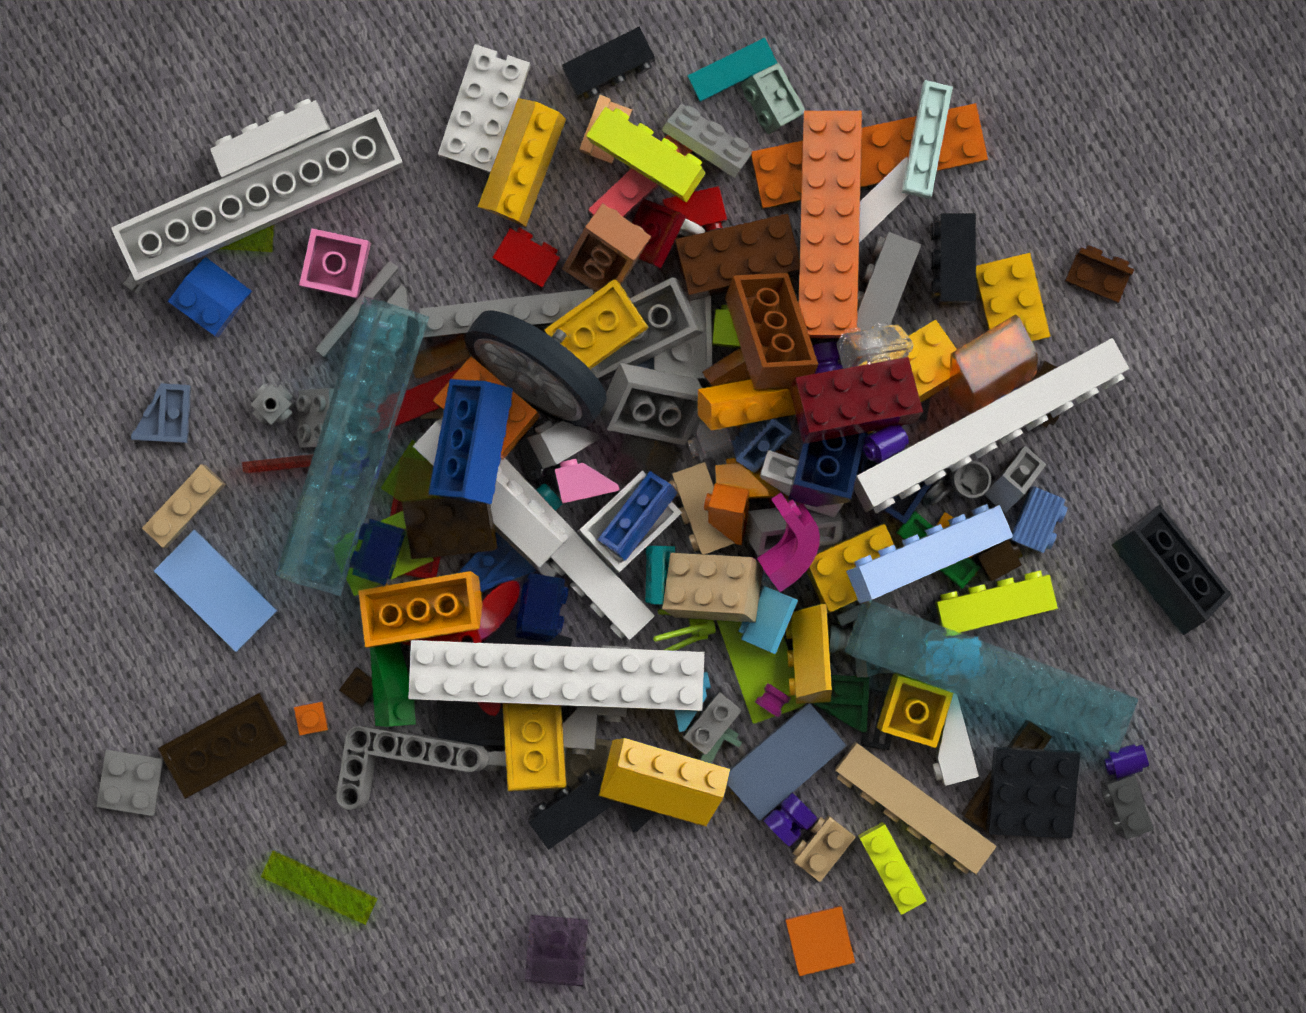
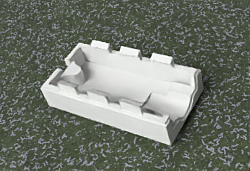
(483, 108)

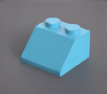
(771, 620)

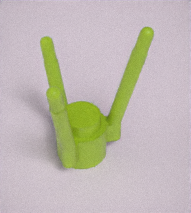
(698, 627)

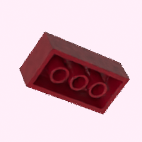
(855, 400)

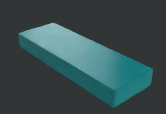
(732, 69)

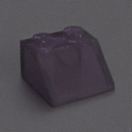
(556, 950)

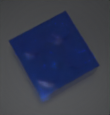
(378, 551)
(540, 608)

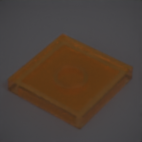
(440, 356)

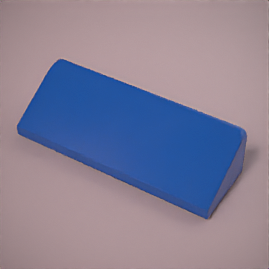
(637, 515)

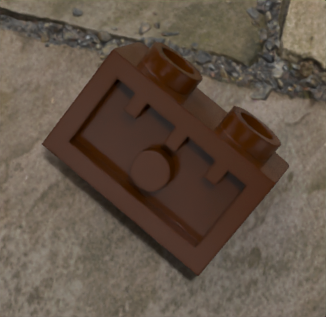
(1099, 273)

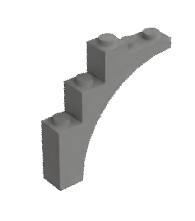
(578, 730)

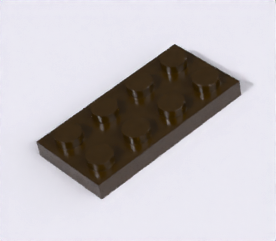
(222, 745)

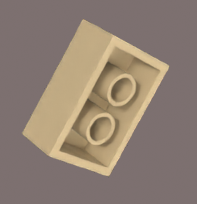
(713, 587)

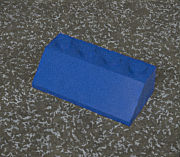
(471, 441)

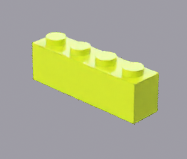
(646, 154)
(996, 604)

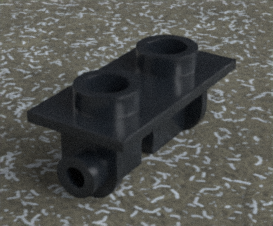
(531, 463)

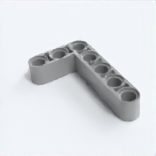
(402, 751)

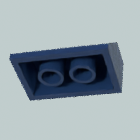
(827, 471)

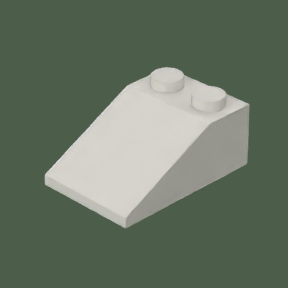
(597, 524)

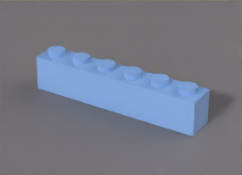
(928, 554)

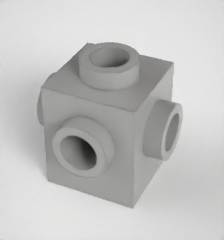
(283, 404)

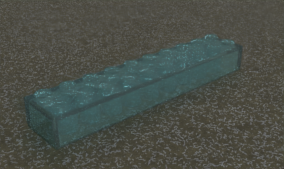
(352, 446)
(991, 675)

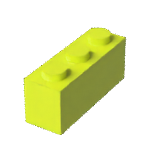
(892, 868)

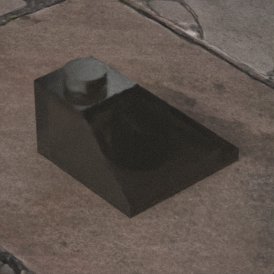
(643, 454)

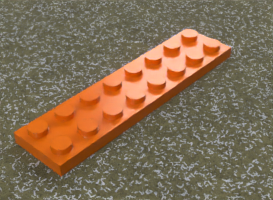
(883, 148)
(830, 222)

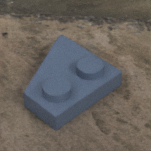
(166, 416)

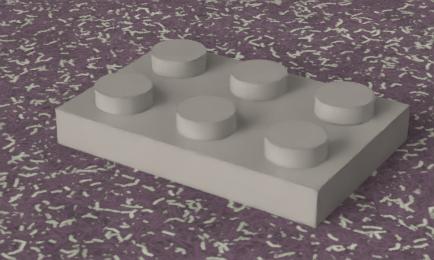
(708, 140)

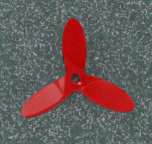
(495, 611)

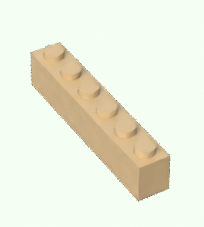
(914, 807)

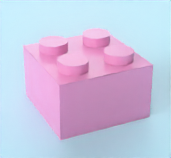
(335, 264)

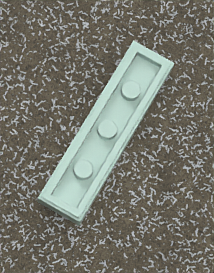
(927, 139)

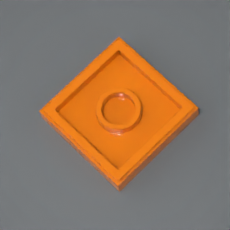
(820, 940)

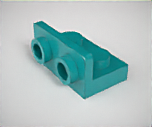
(656, 572)

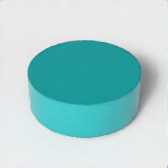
(549, 496)

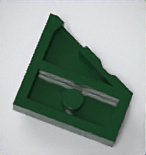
(848, 701)

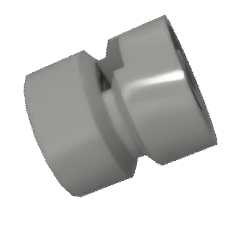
(971, 480)

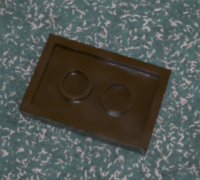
(448, 527)

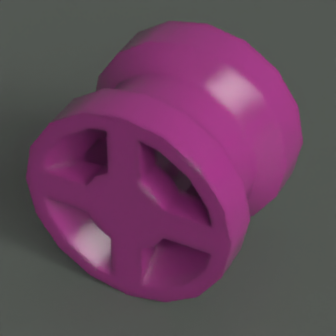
(772, 700)

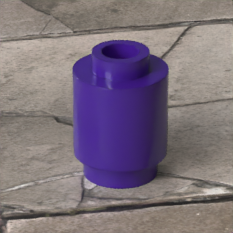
(885, 443)
(1127, 761)

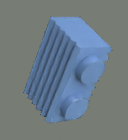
(758, 438)
(1038, 519)

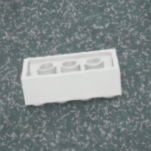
(269, 139)

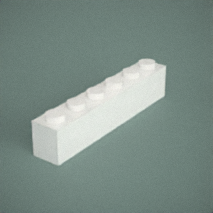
(511, 510)

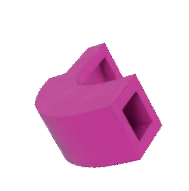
(797, 547)

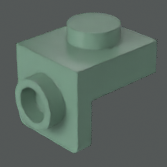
(730, 736)

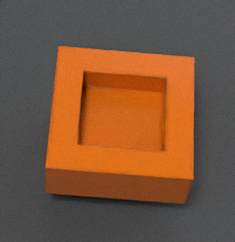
(311, 718)

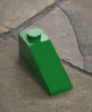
(391, 687)

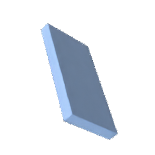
(215, 590)

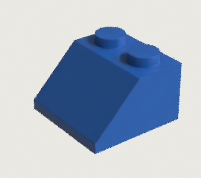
(210, 296)

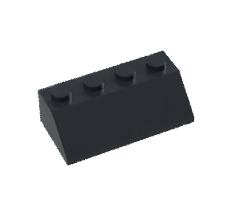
(1171, 570)

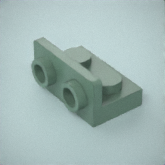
(772, 98)

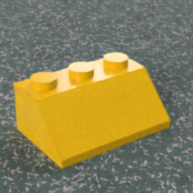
(809, 655)

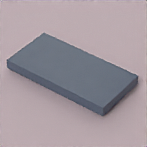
(784, 760)

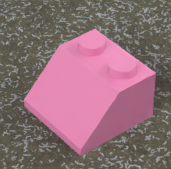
(581, 482)

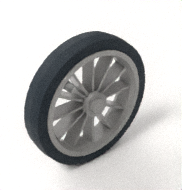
(536, 367)

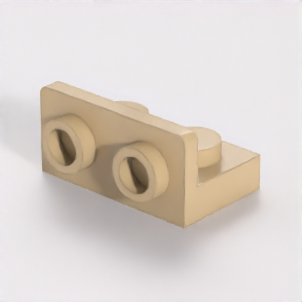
(823, 847)

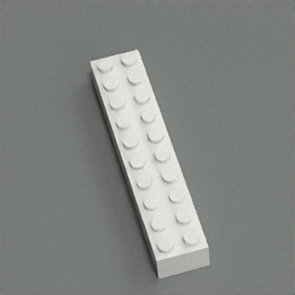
(257, 197)
(994, 422)
(556, 675)

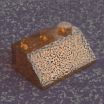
(992, 365)

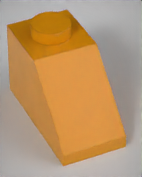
(739, 476)

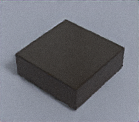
(358, 687)

